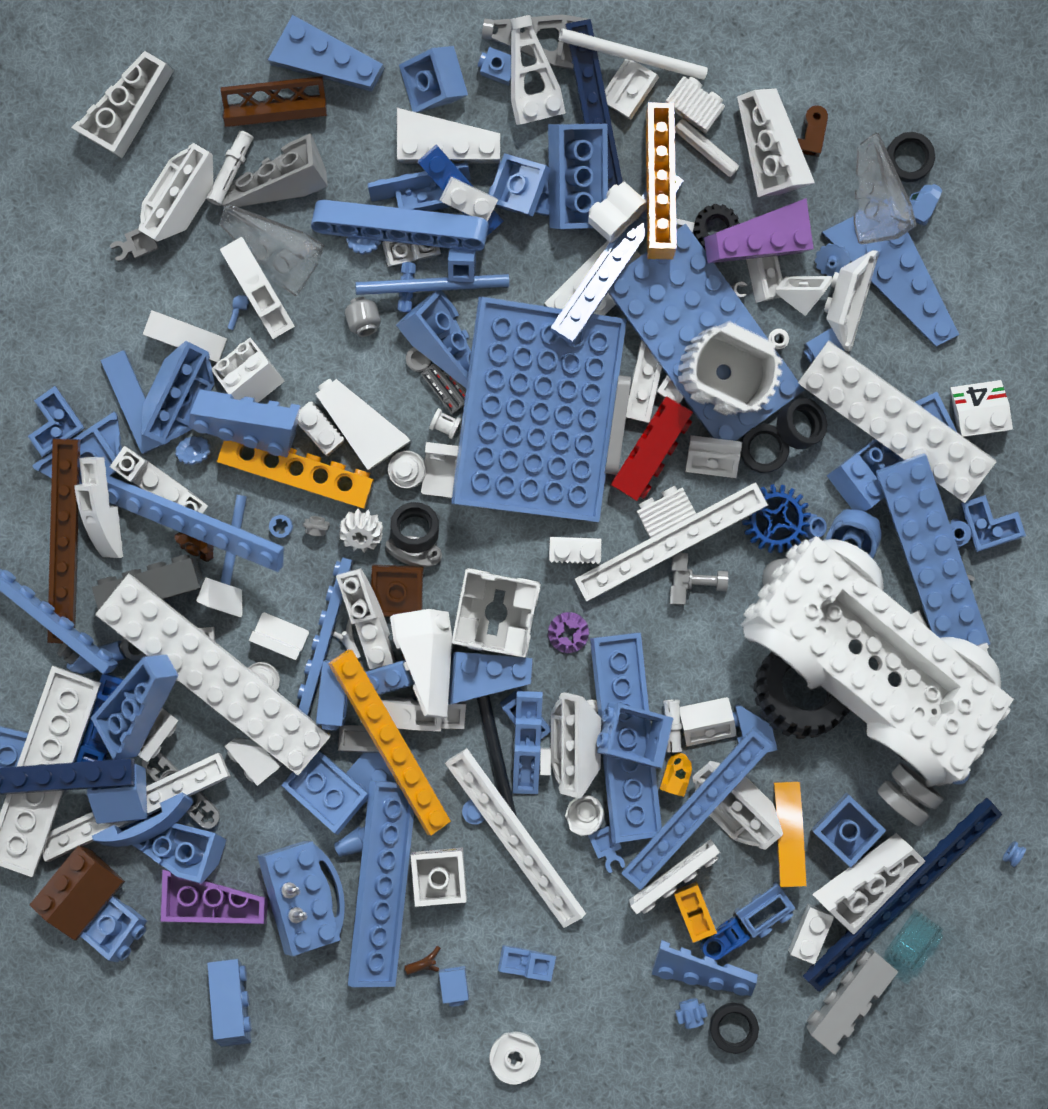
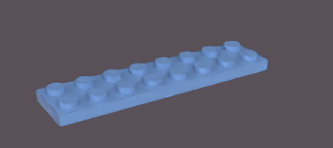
(931, 550)
(629, 785)
(381, 887)

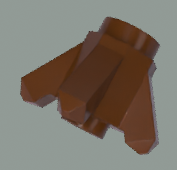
(194, 546)

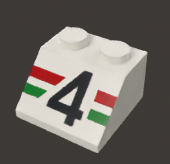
(981, 408)

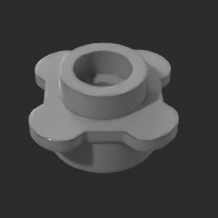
(316, 526)

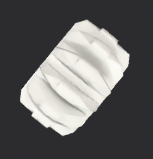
(361, 530)

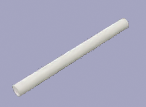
(632, 54)

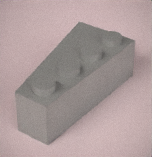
(850, 1000)

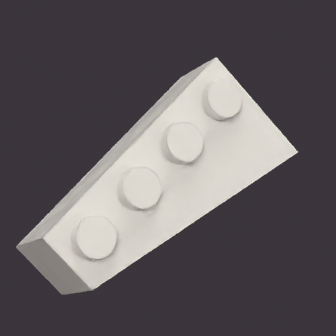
(459, 142)
(772, 144)

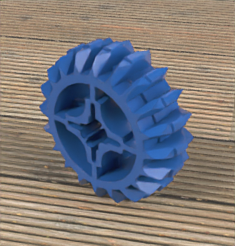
(795, 529)

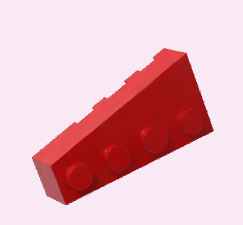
(651, 449)

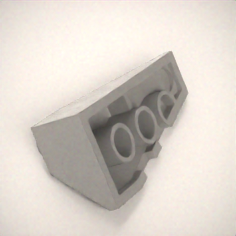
(288, 176)

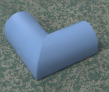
(62, 421)
(988, 531)

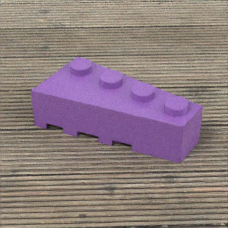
(769, 235)
(209, 902)

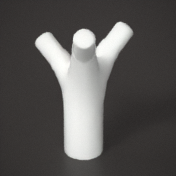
(347, 638)

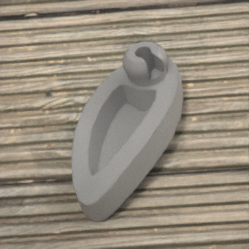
(423, 559)

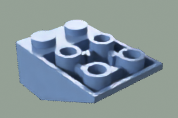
(857, 475)

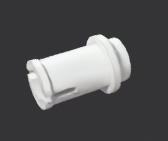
(782, 334)

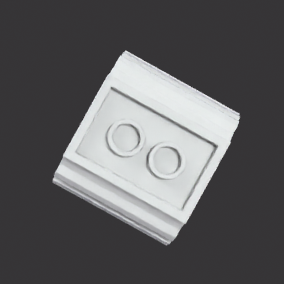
(751, 366)

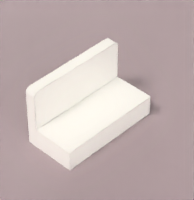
(279, 636)
(707, 721)

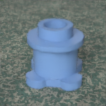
(965, 531)

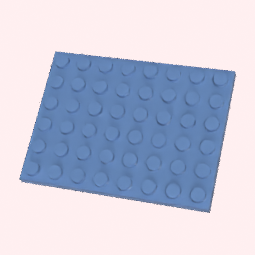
(537, 412)

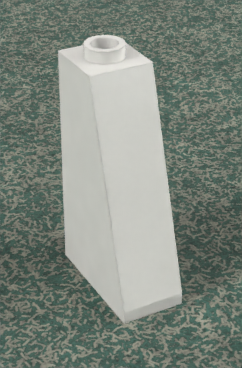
(362, 426)

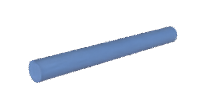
(236, 522)

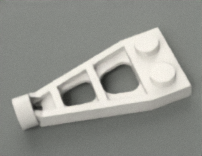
(539, 105)

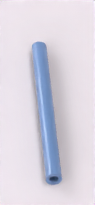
(429, 284)

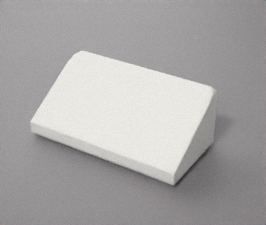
(765, 277)
(221, 597)

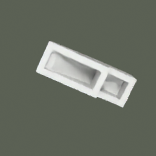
(177, 332)

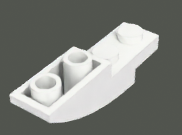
(257, 287)
(93, 503)
(367, 617)
(409, 715)

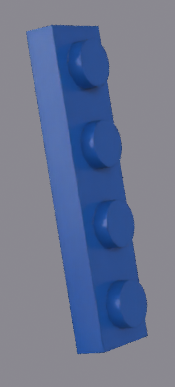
(442, 169)

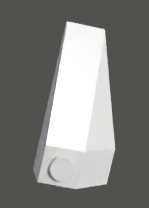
(427, 647)

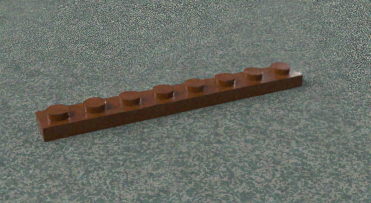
(63, 530)

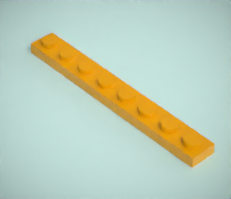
(389, 742)

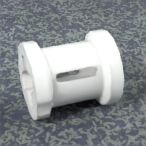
(445, 423)

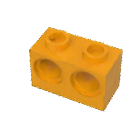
(694, 912)

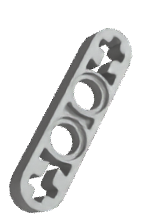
(618, 425)
(200, 796)

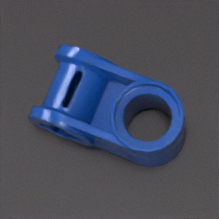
(725, 938)

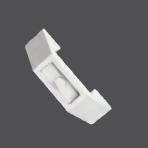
(153, 480)

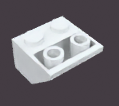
(247, 372)

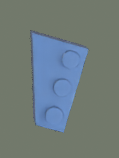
(485, 674)
(229, 1002)

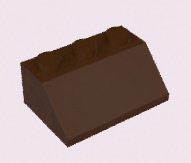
(77, 892)

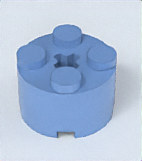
(857, 529)

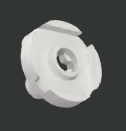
(501, 1063)

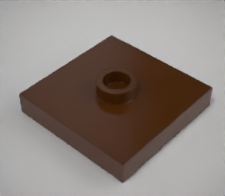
(398, 588)

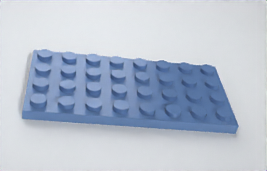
(675, 302)

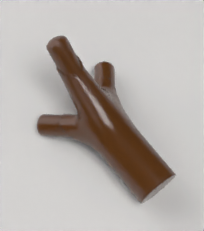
(424, 964)

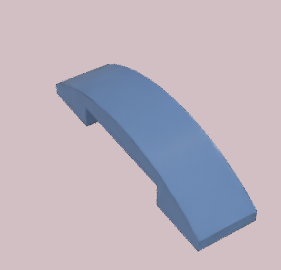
(172, 809)

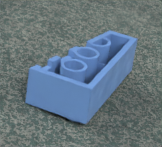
(319, 54)
(245, 421)

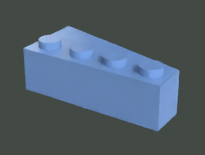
(134, 706)

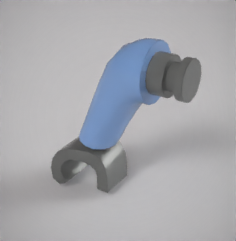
(118, 649)

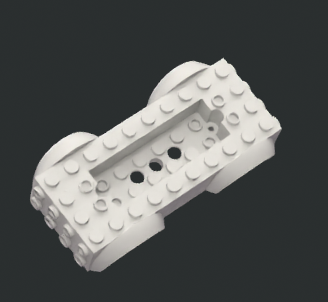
(947, 685)

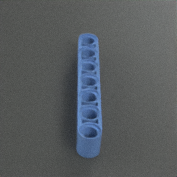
(399, 225)

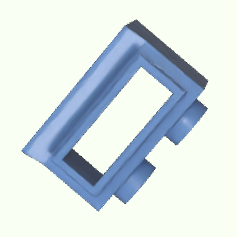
(760, 902)

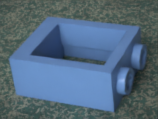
(332, 700)
(657, 739)

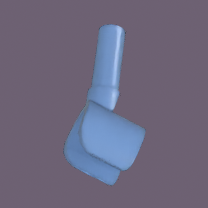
(239, 302)

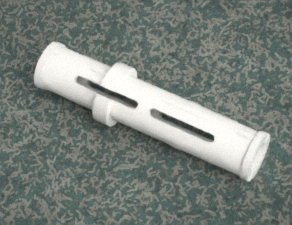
(234, 159)

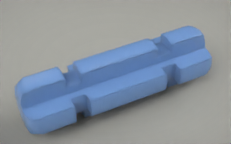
(405, 303)

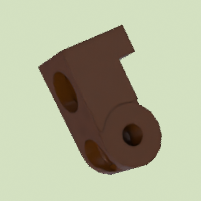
(815, 123)

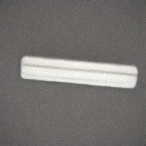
(706, 147)

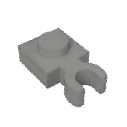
(136, 243)

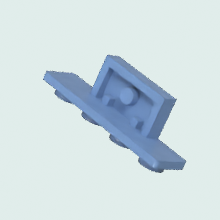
(414, 190)

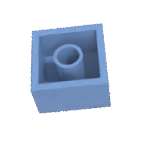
(848, 829)

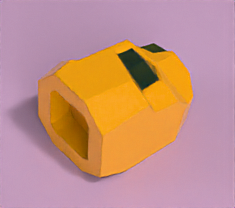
(676, 775)

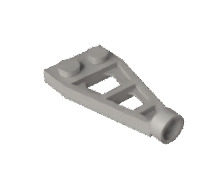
(558, 58)

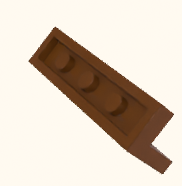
(274, 110)

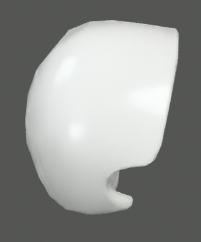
(584, 815)

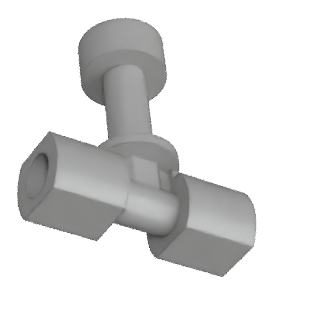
(685, 579)

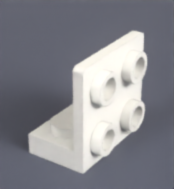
(440, 469)

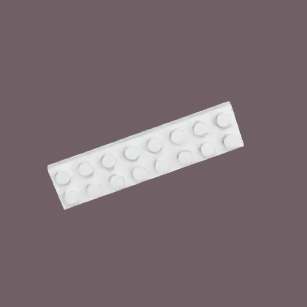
(896, 420)
(51, 740)

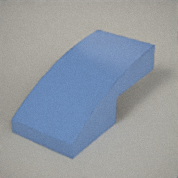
(526, 963)

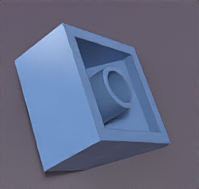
(433, 79)

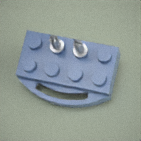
(302, 897)

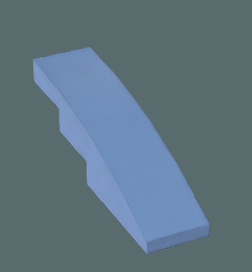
(527, 742)

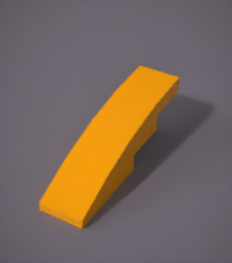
(791, 844)

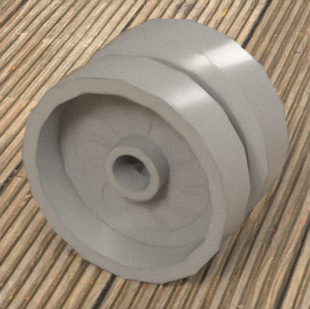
(908, 797)

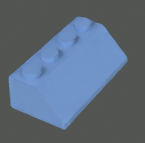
(577, 172)

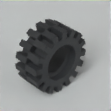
(709, 213)

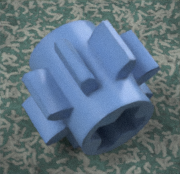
(691, 1013)

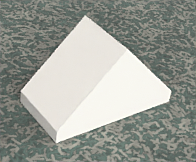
(803, 291)

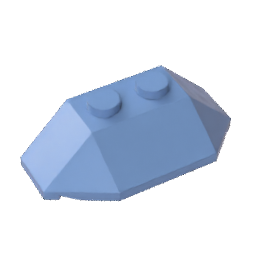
(175, 391)

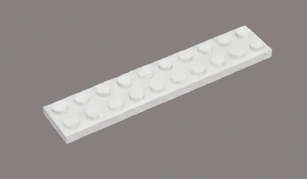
(214, 674)

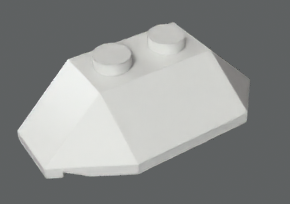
(177, 193)
(849, 297)
(574, 744)
(744, 812)

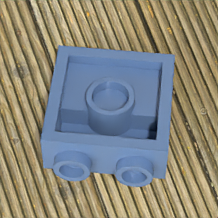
(519, 184)
(115, 930)

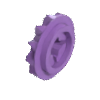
(573, 621)

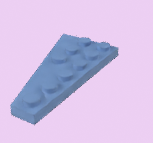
(902, 279)

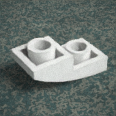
(397, 252)

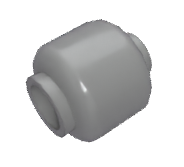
(362, 316)

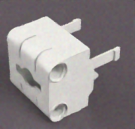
(472, 624)

